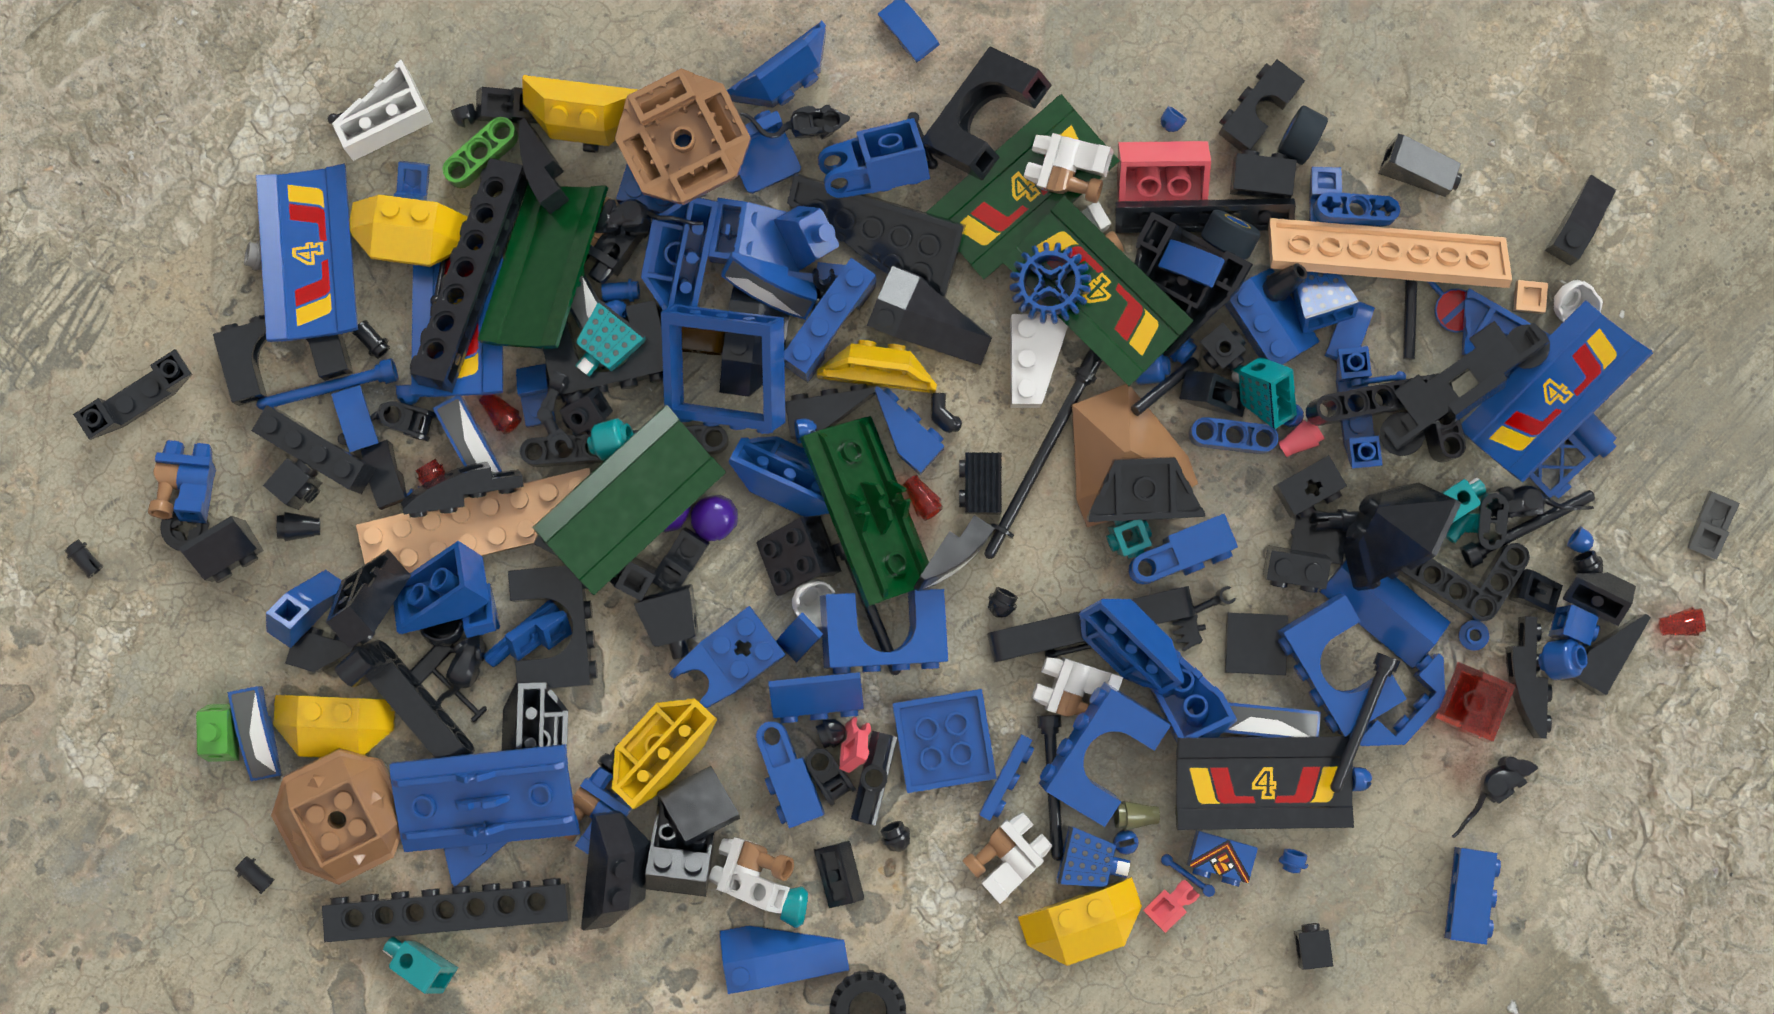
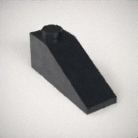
(1581, 221)
(1609, 655)

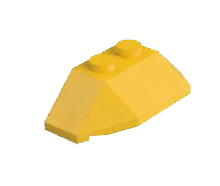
(575, 109)
(405, 229)
(879, 367)
(324, 724)
(659, 749)
(1084, 923)

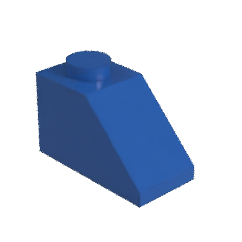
(1574, 624)

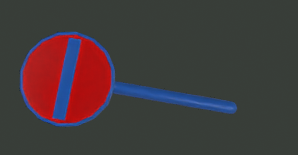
(1449, 308)

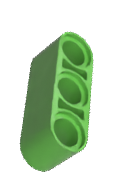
(484, 138)

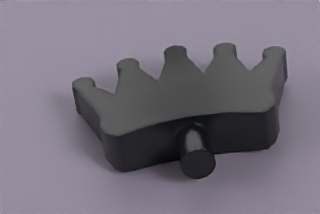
(1190, 631)

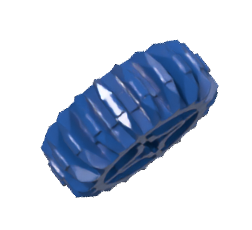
(1032, 263)

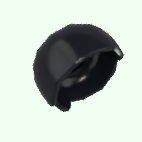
(444, 634)

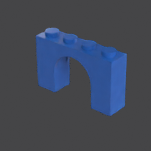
(845, 294)
(1306, 640)
(846, 649)
(1107, 712)

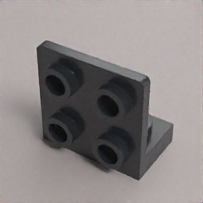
(798, 554)

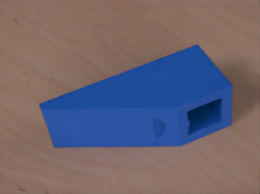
(911, 440)
(301, 608)

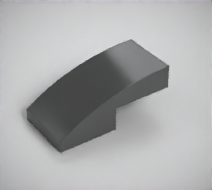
(1712, 525)

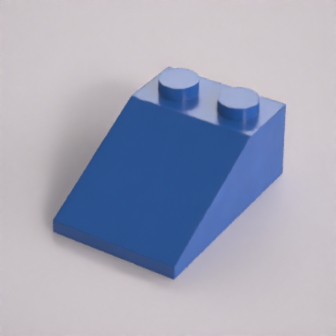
(442, 590)

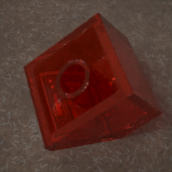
(1475, 702)

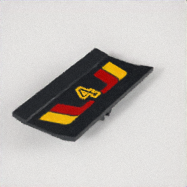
(1261, 783)

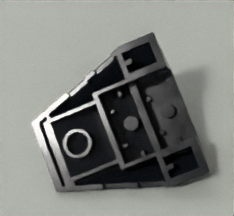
(1193, 298)
(1396, 532)

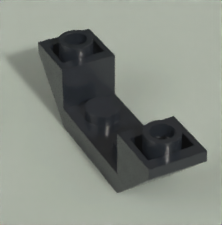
(135, 400)

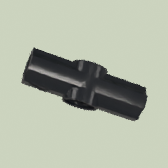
(869, 798)

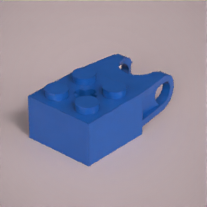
(877, 160)
(1187, 550)
(721, 664)
(789, 779)

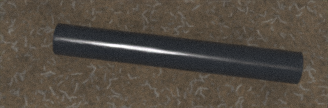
(1410, 319)
(1164, 386)

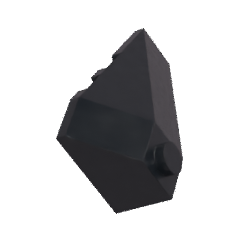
(920, 315)

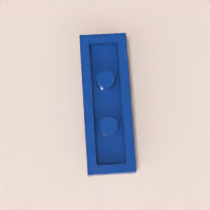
(1007, 778)

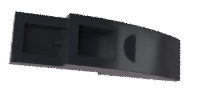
(447, 490)
(1530, 692)

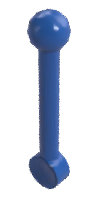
(1398, 376)
(1207, 889)

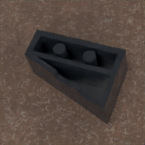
(366, 598)

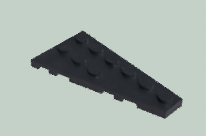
(887, 231)

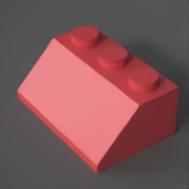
(1163, 171)

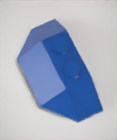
(784, 73)
(679, 253)
(778, 474)
(1132, 644)

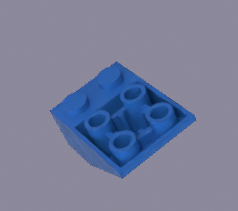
(750, 232)

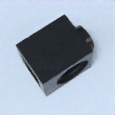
(1313, 947)

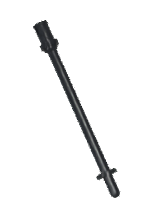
(1083, 377)

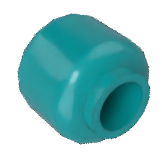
(608, 437)

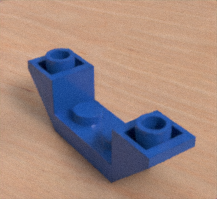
(1357, 434)
(1432, 677)

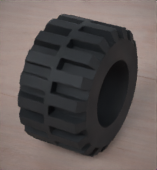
(867, 982)

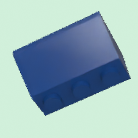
(1269, 325)
(816, 697)

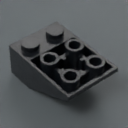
(675, 866)

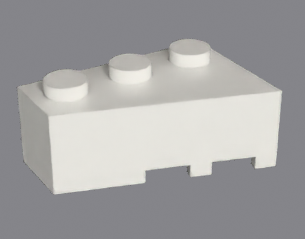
(383, 115)
(1032, 358)

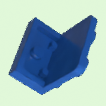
(767, 158)

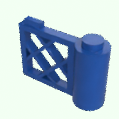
(1590, 440)

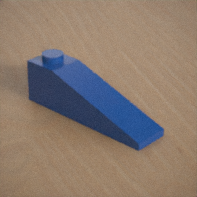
(1195, 706)
(771, 957)

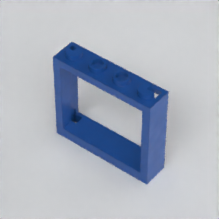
(773, 366)

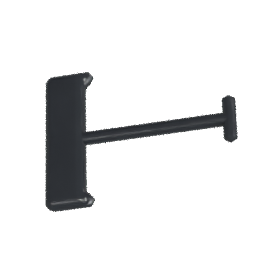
(428, 665)

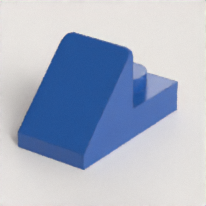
(533, 389)
(482, 620)

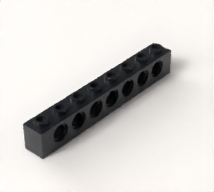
(444, 371)
(340, 928)

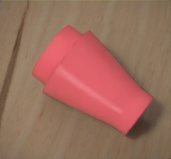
(1301, 438)

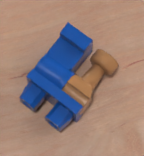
(186, 473)
(594, 798)

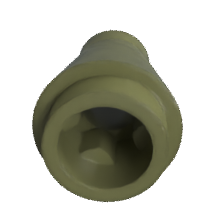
(1135, 815)

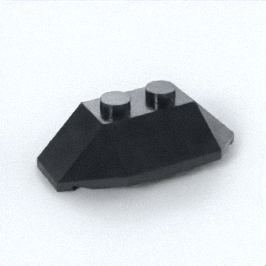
(743, 353)
(533, 717)
(614, 870)

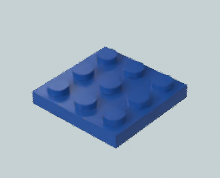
(944, 741)

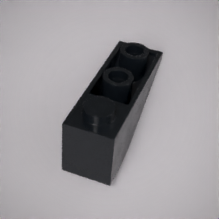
(827, 408)

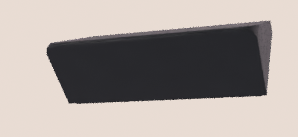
(839, 874)

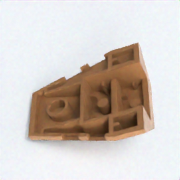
(1108, 431)

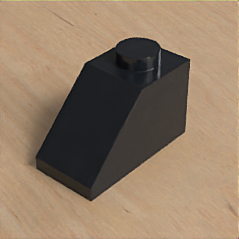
(1212, 393)
(1601, 595)

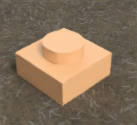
(1530, 297)

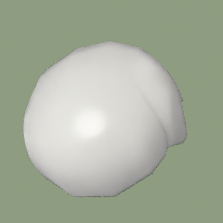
(1572, 296)
(807, 599)

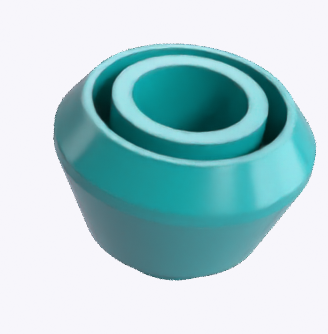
(795, 907)

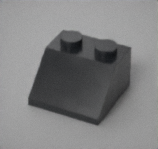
(222, 549)

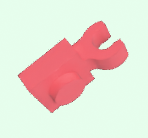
(855, 747)
(1168, 909)

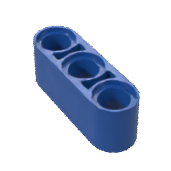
(1247, 432)

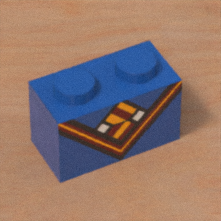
(1221, 857)

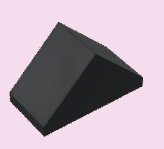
(1536, 591)

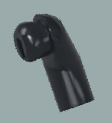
(941, 416)

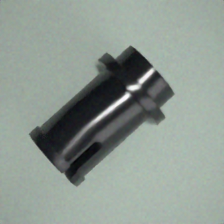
(371, 339)
(83, 558)
(254, 874)

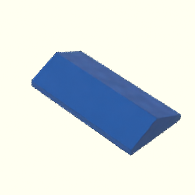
(1392, 615)

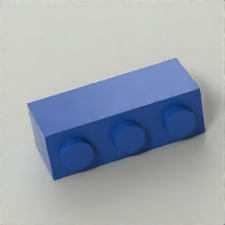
(1472, 895)

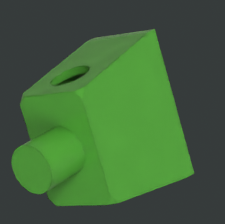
(216, 734)

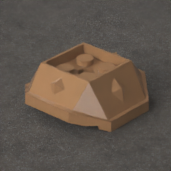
(676, 107)
(346, 784)

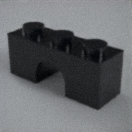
(1276, 85)

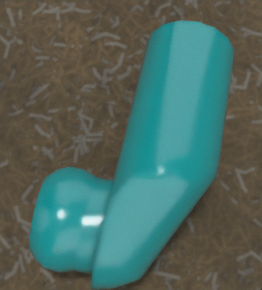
(1465, 524)

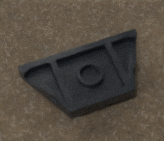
(1144, 492)

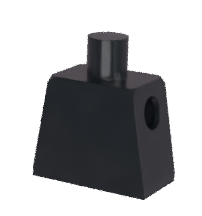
(670, 618)

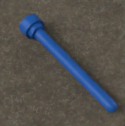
(383, 372)

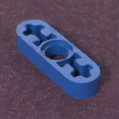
(1367, 202)

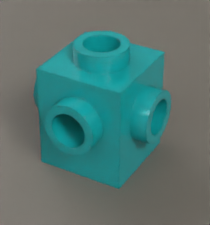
(1136, 544)

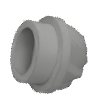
(253, 256)

